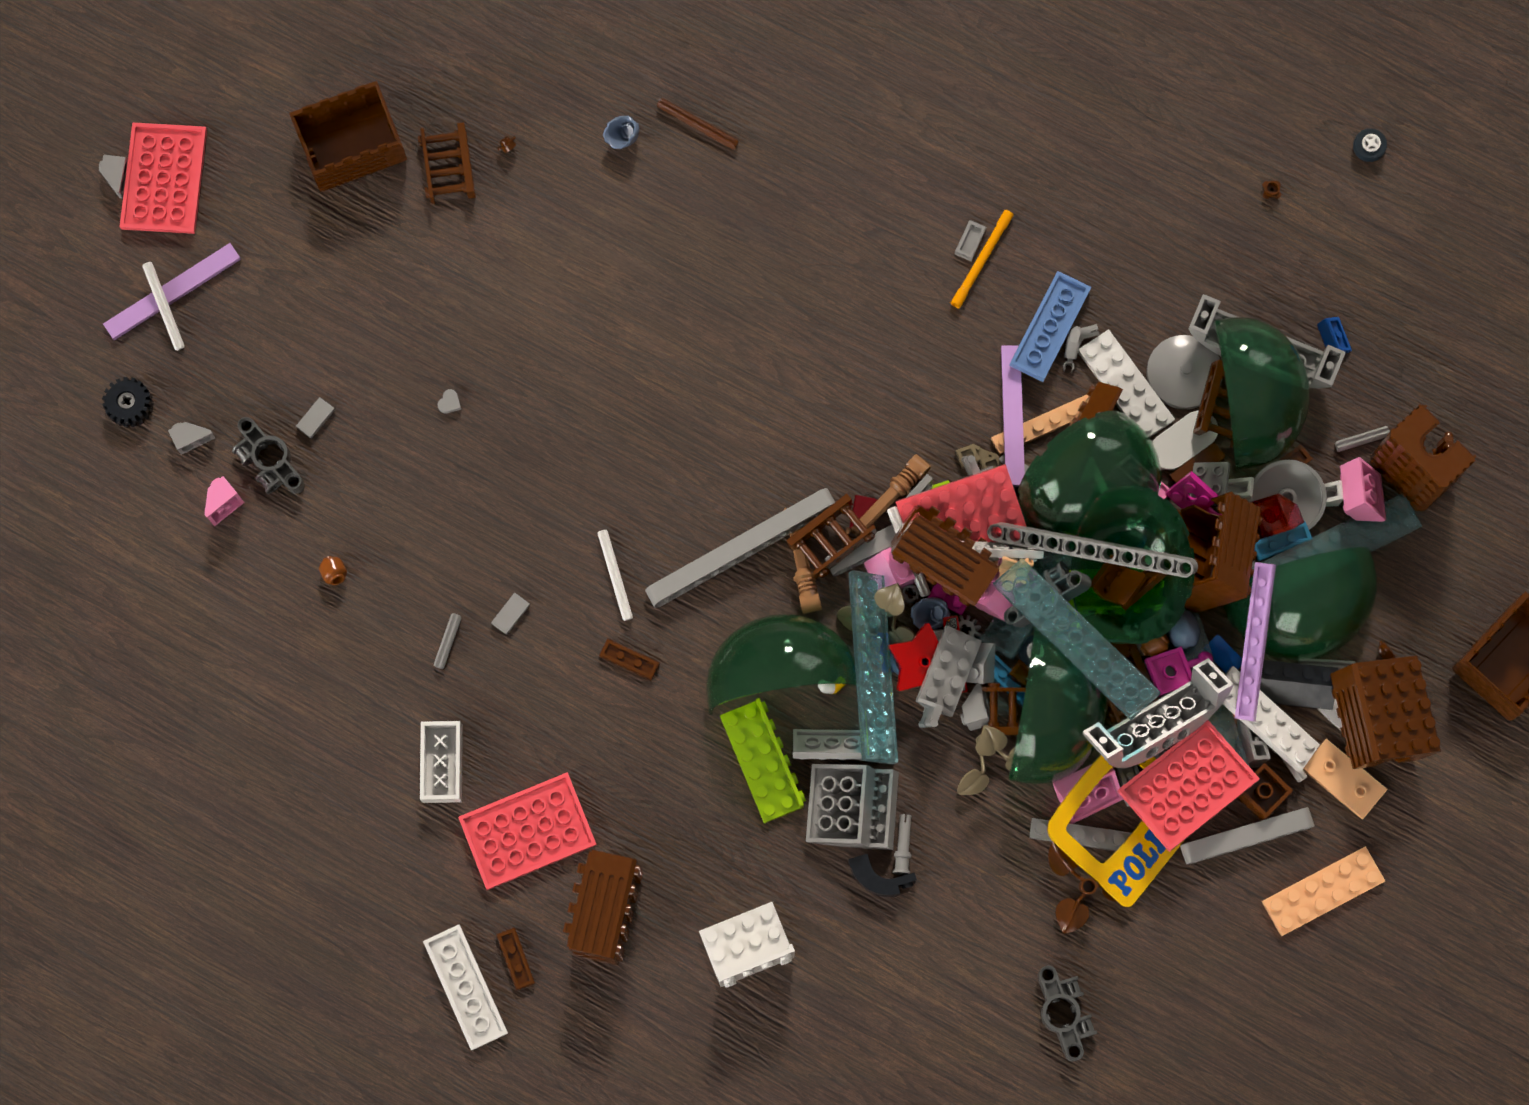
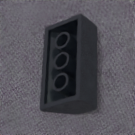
(1298, 684)

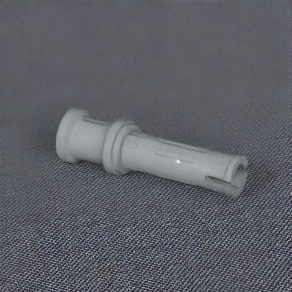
(902, 854)

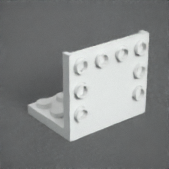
(746, 944)

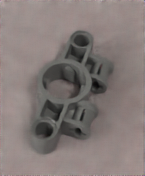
(277, 475)
(1063, 582)
(1054, 991)

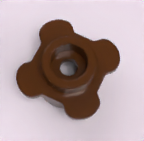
(507, 144)
(1275, 185)

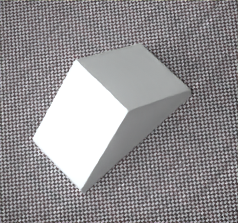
(1241, 487)
(1334, 493)

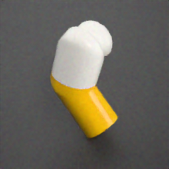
(830, 688)

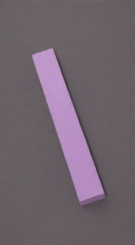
(173, 291)
(1012, 416)
(1255, 641)

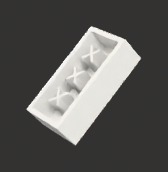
(441, 762)

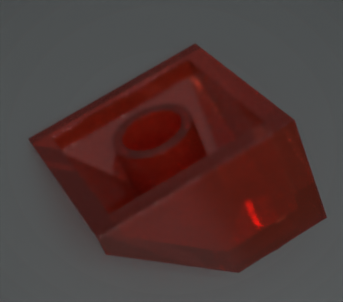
(1277, 515)

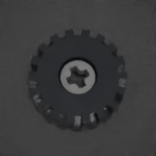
(132, 413)

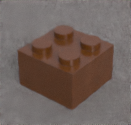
(1266, 793)

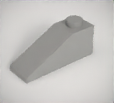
(1254, 747)

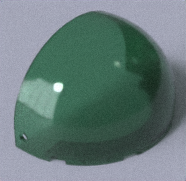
(1264, 389)
(1081, 466)
(1139, 520)
(1315, 603)
(777, 655)
(1053, 716)

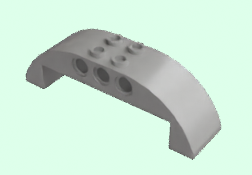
(1320, 365)
(1164, 720)

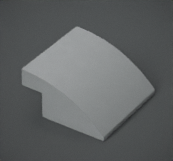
(852, 806)

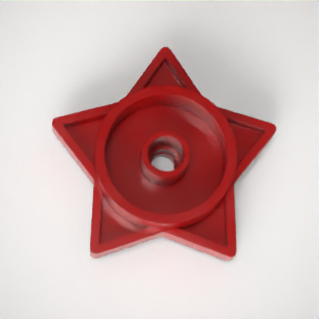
(910, 656)

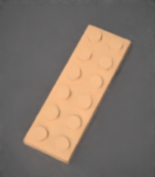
(1323, 891)

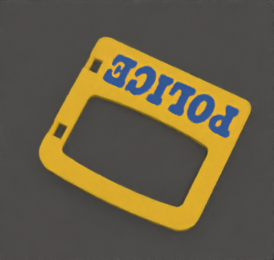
(1135, 861)

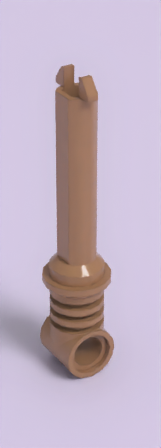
(899, 486)
(806, 582)

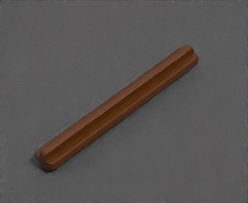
(697, 123)

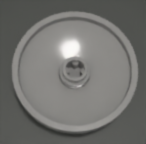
(1180, 371)
(1295, 482)

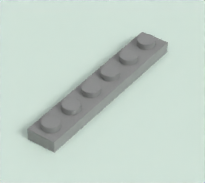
(1084, 835)

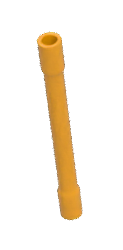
(962, 292)

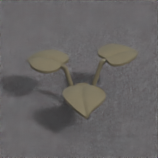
(893, 602)
(986, 745)

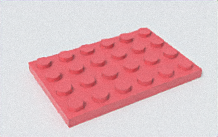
(163, 178)
(972, 502)
(1188, 785)
(527, 831)

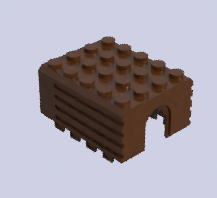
(348, 136)
(1413, 470)
(1222, 550)
(938, 553)
(1500, 661)
(1385, 712)
(603, 907)

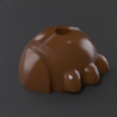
(1384, 651)

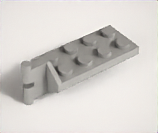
(946, 675)
(826, 744)

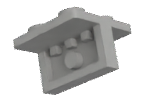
(1214, 475)

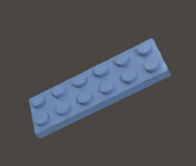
(1050, 326)

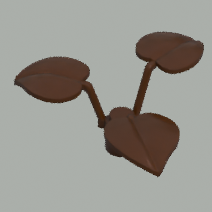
(1069, 912)

